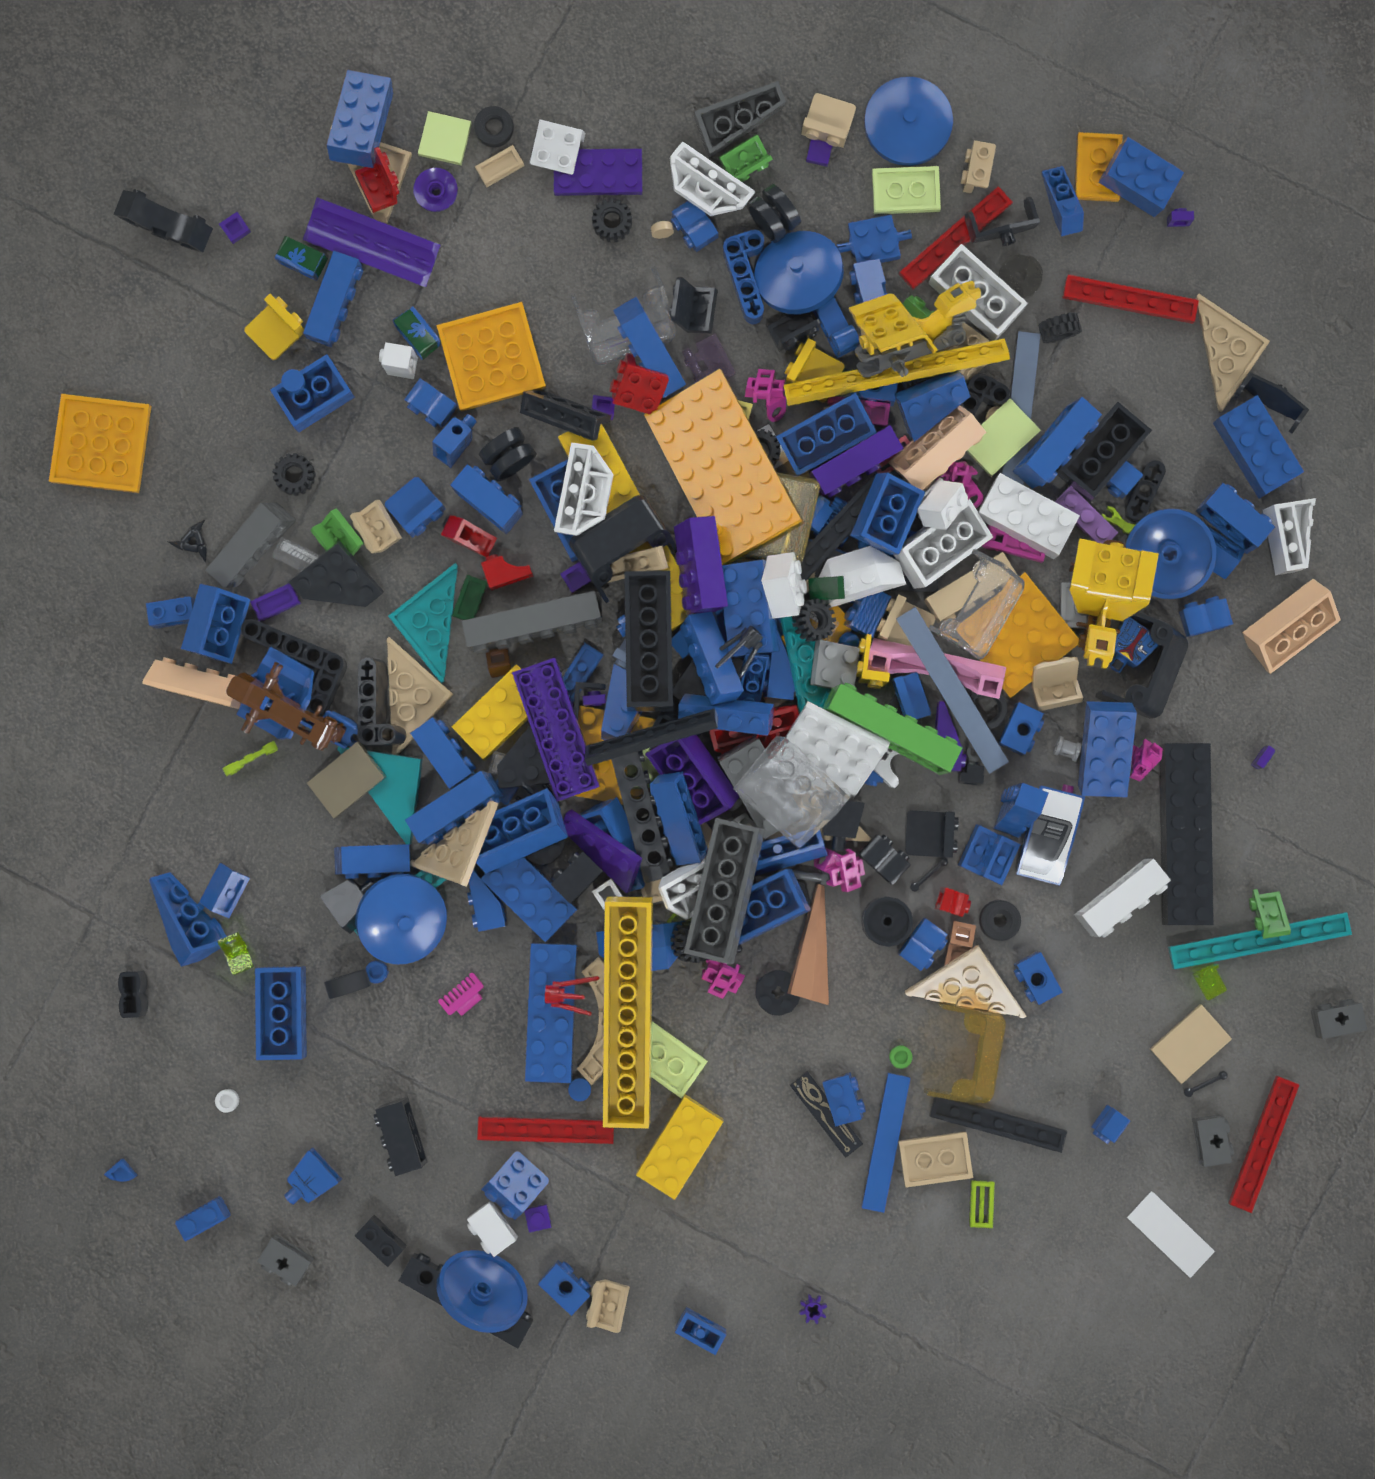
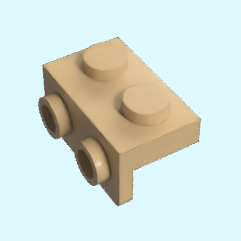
(979, 168)
(375, 527)
(607, 1305)

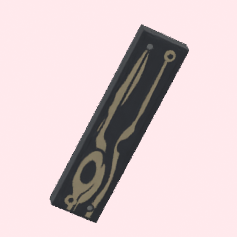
(818, 1105)

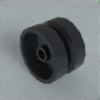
(774, 213)
(507, 454)
(873, 918)

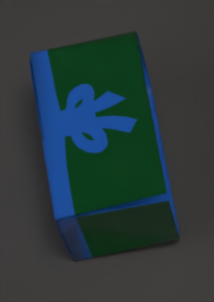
(300, 258)
(417, 332)

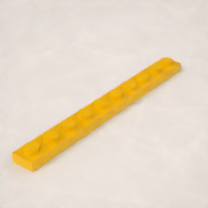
(921, 367)

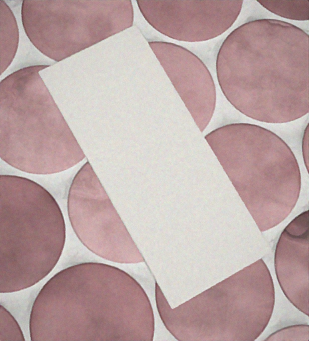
(1171, 1234)

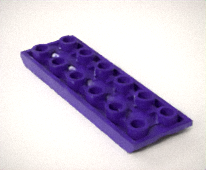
(371, 242)
(555, 729)

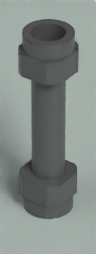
(810, 876)

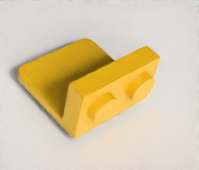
(275, 328)
(812, 364)
(874, 679)

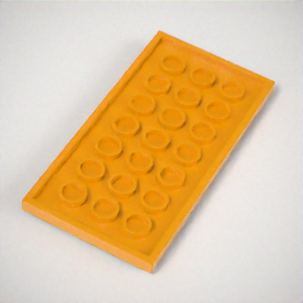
(723, 466)

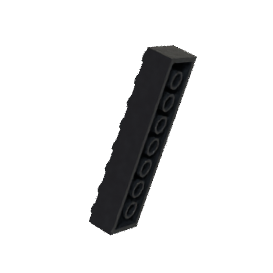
(1186, 833)

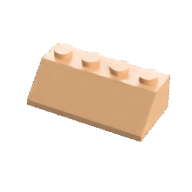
(938, 448)
(1292, 625)
(190, 682)

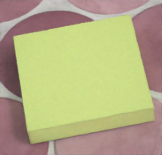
(444, 138)

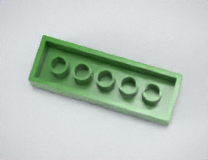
(903, 733)

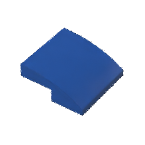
(989, 854)

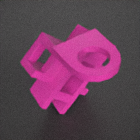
(770, 390)
(966, 472)
(1144, 759)
(835, 862)
(713, 975)

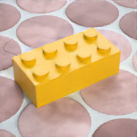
(493, 717)
(679, 1147)

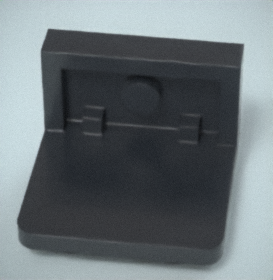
(693, 307)
(792, 329)
(931, 833)

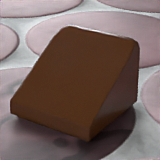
(498, 662)

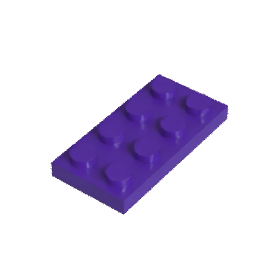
(602, 173)

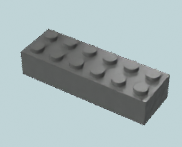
(532, 622)
(724, 891)

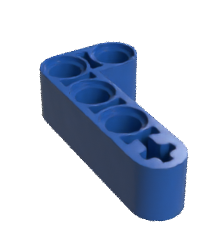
(746, 279)
(839, 334)

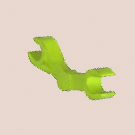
(1118, 521)
(238, 765)

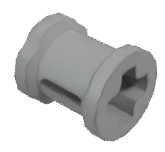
(1067, 748)

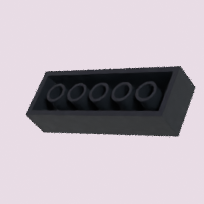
(648, 641)

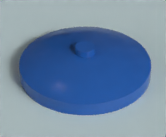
(908, 121)
(799, 272)
(1183, 547)
(401, 919)
(482, 1291)

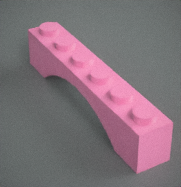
(899, 658)

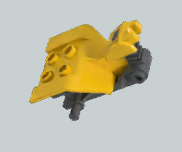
(897, 337)

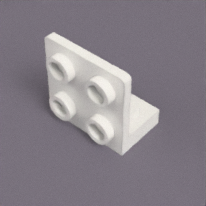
(556, 147)

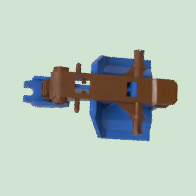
(278, 701)

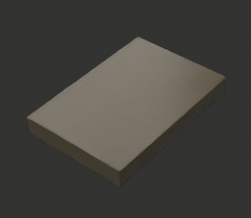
(346, 779)

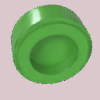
(900, 1056)

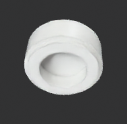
(227, 1100)

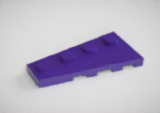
(609, 854)

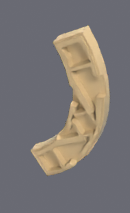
(592, 1066)

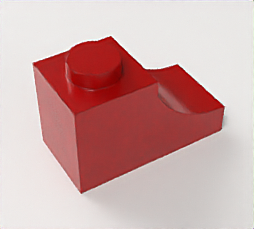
(468, 536)
(502, 574)
(953, 902)

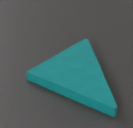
(427, 620)
(801, 664)
(398, 791)

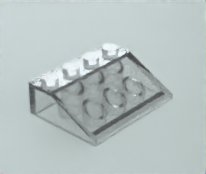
(791, 791)

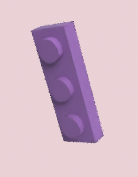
(1089, 520)

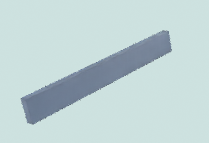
(1023, 388)
(952, 690)

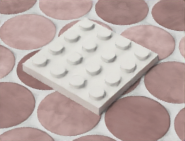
(837, 747)

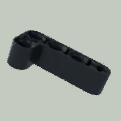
(986, 395)
(377, 702)

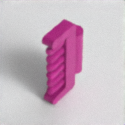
(466, 1000)

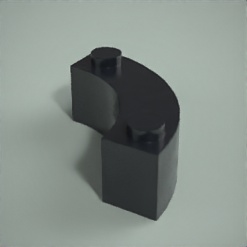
(163, 222)

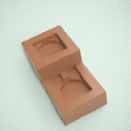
(960, 940)

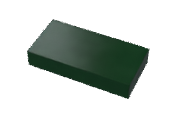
(826, 588)
(470, 598)

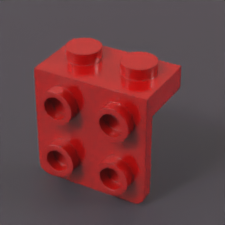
(378, 182)
(638, 386)

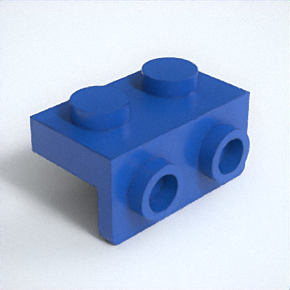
(844, 1099)

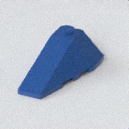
(612, 820)
(187, 926)

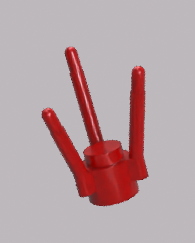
(555, 994)

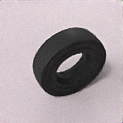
(503, 136)

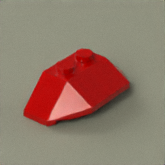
(782, 722)

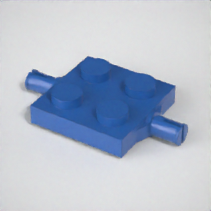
(874, 240)

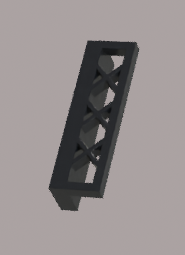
(563, 413)

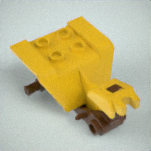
(1107, 586)

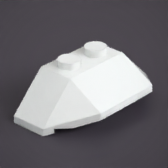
(706, 183)
(584, 491)
(864, 573)
(681, 889)

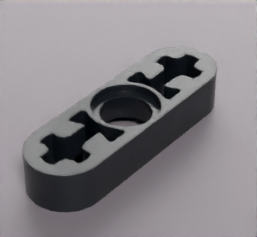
(1154, 487)

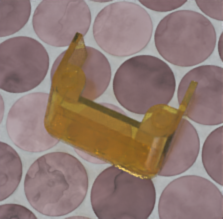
(991, 1031)

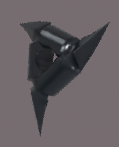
(193, 533)

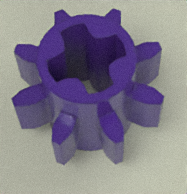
(814, 1315)

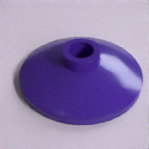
(431, 180)

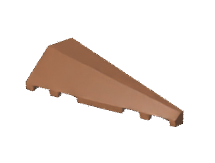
(811, 969)

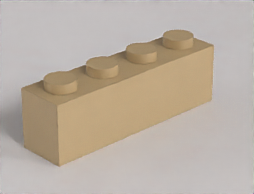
(953, 596)

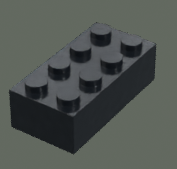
(1104, 452)

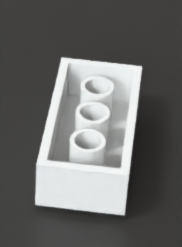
(998, 302)
(1027, 516)
(935, 550)
(1122, 898)

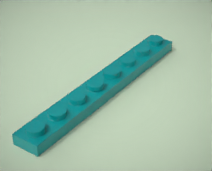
(1252, 941)

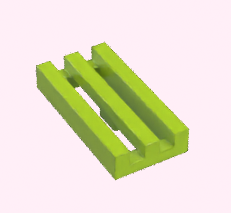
(980, 1224)

